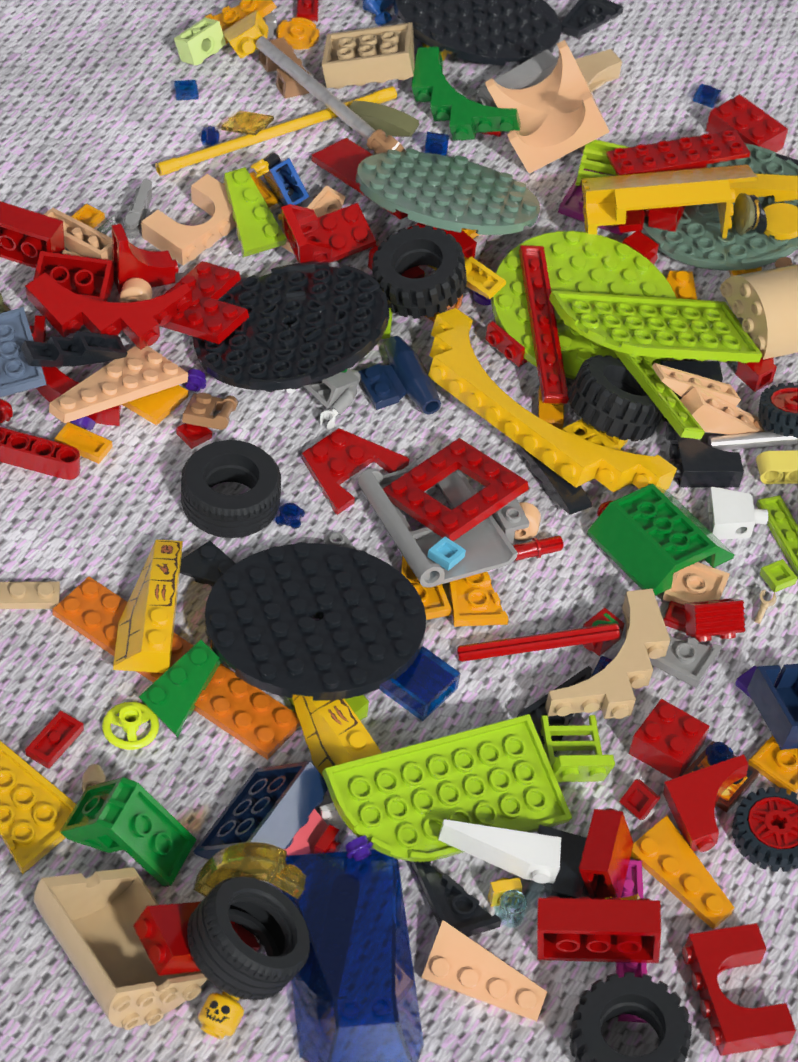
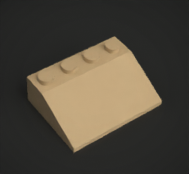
(369, 55)

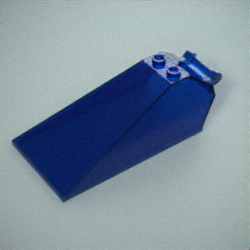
(359, 981)

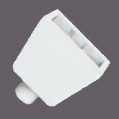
(733, 514)

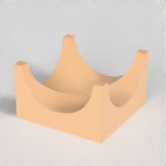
(552, 114)

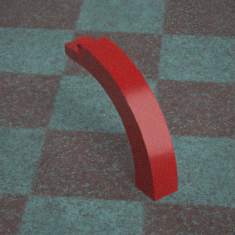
(59, 383)

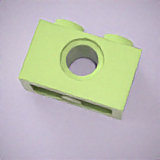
(200, 41)

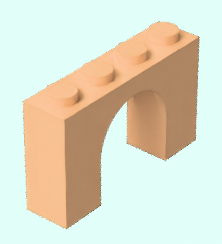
(187, 241)

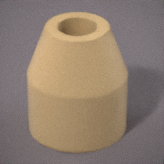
(93, 775)

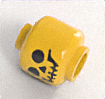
(220, 1015)

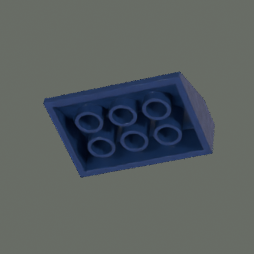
(267, 808)

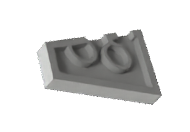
(687, 660)

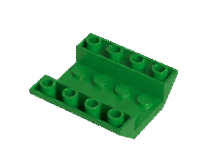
(655, 537)

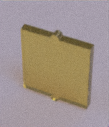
(247, 123)

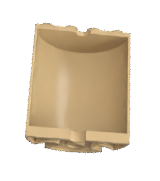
(768, 308)
(96, 931)

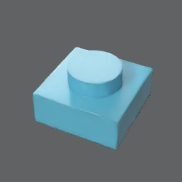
(446, 553)

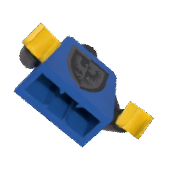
(281, 179)

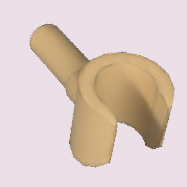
(764, 606)

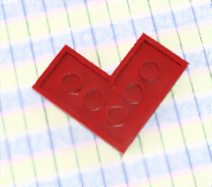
(207, 316)

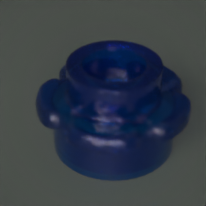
(209, 136)
(712, 755)

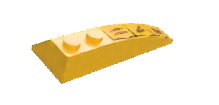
(149, 617)
(332, 732)

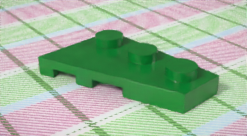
(177, 690)

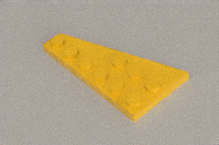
(29, 810)

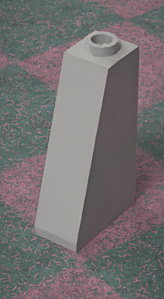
(521, 77)

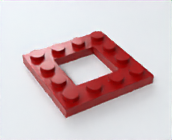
(499, 482)

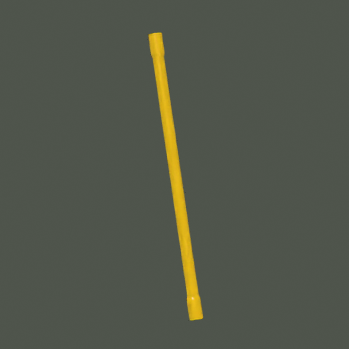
(175, 164)

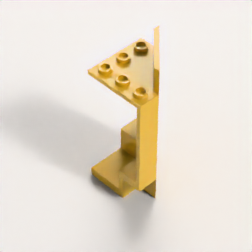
(611, 196)

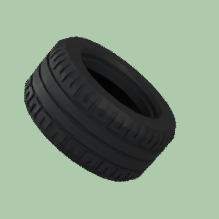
(230, 961)

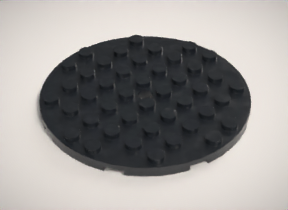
(484, 29)
(333, 322)
(266, 631)

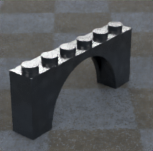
(695, 461)

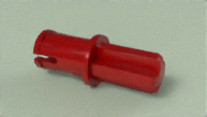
(538, 547)

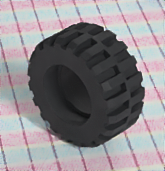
(416, 248)
(613, 400)
(632, 997)

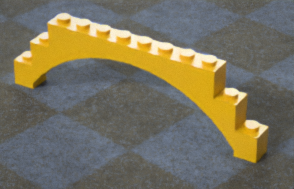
(569, 456)

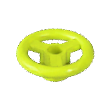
(130, 718)

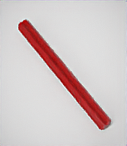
(538, 642)

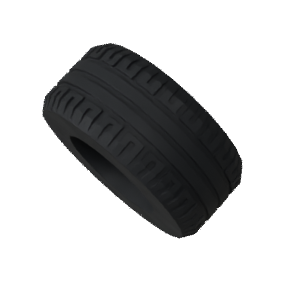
(230, 514)

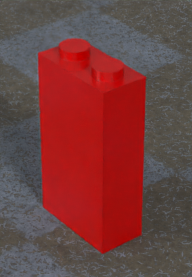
(164, 937)

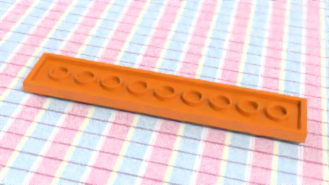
(226, 701)

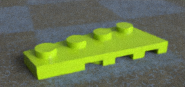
(254, 220)

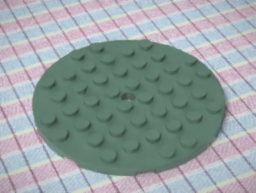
(447, 192)
(699, 234)

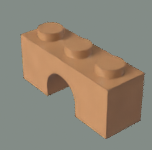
(285, 83)

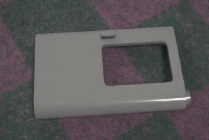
(484, 544)

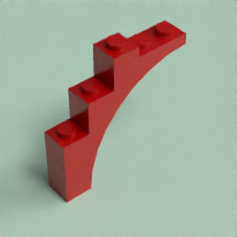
(138, 319)

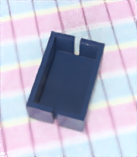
(778, 702)

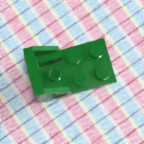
(128, 818)

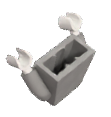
(334, 393)

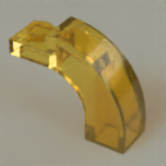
(253, 861)

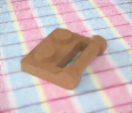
(202, 408)

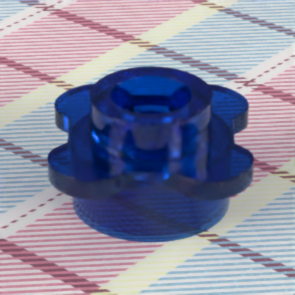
(293, 510)

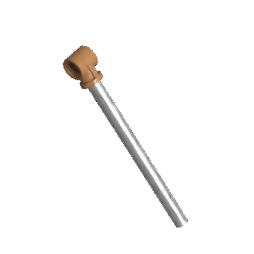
(375, 138)
(750, 440)

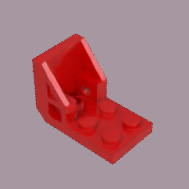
(327, 236)

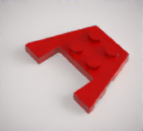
(341, 457)

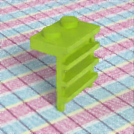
(595, 159)
(576, 767)

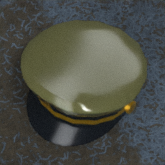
(748, 214)

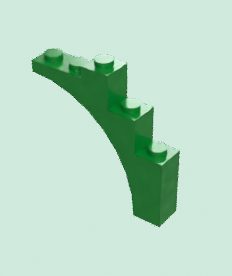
(448, 105)

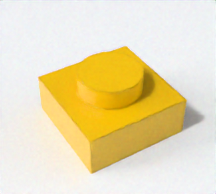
(501, 886)

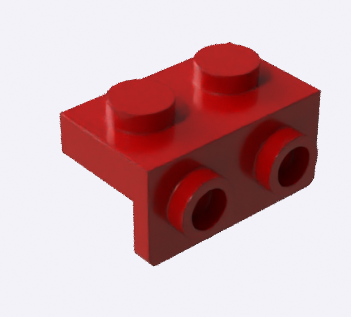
(505, 344)

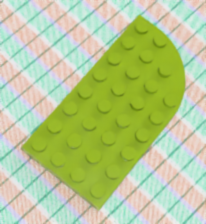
(657, 326)
(472, 777)

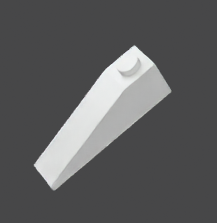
(518, 852)

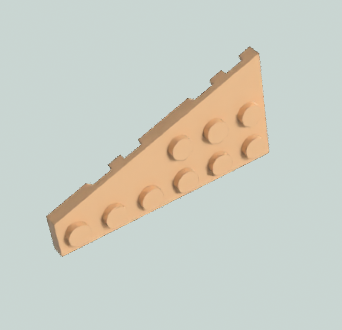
(119, 382)

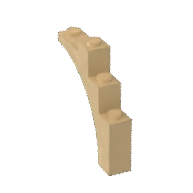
(599, 69)
(631, 668)

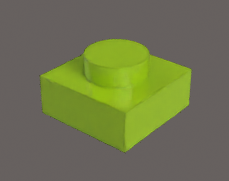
(778, 575)

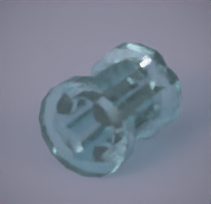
(515, 907)

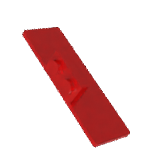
(678, 154)

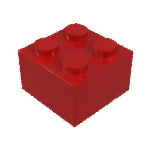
(669, 739)

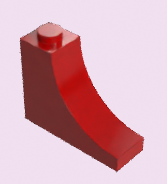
(133, 262)
(695, 797)

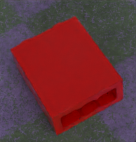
(606, 854)

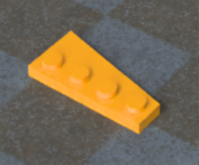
(476, 602)
(678, 869)

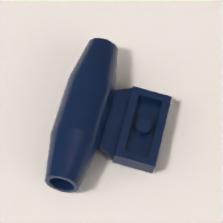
(403, 376)

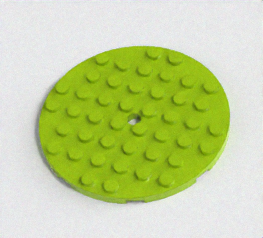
(575, 264)

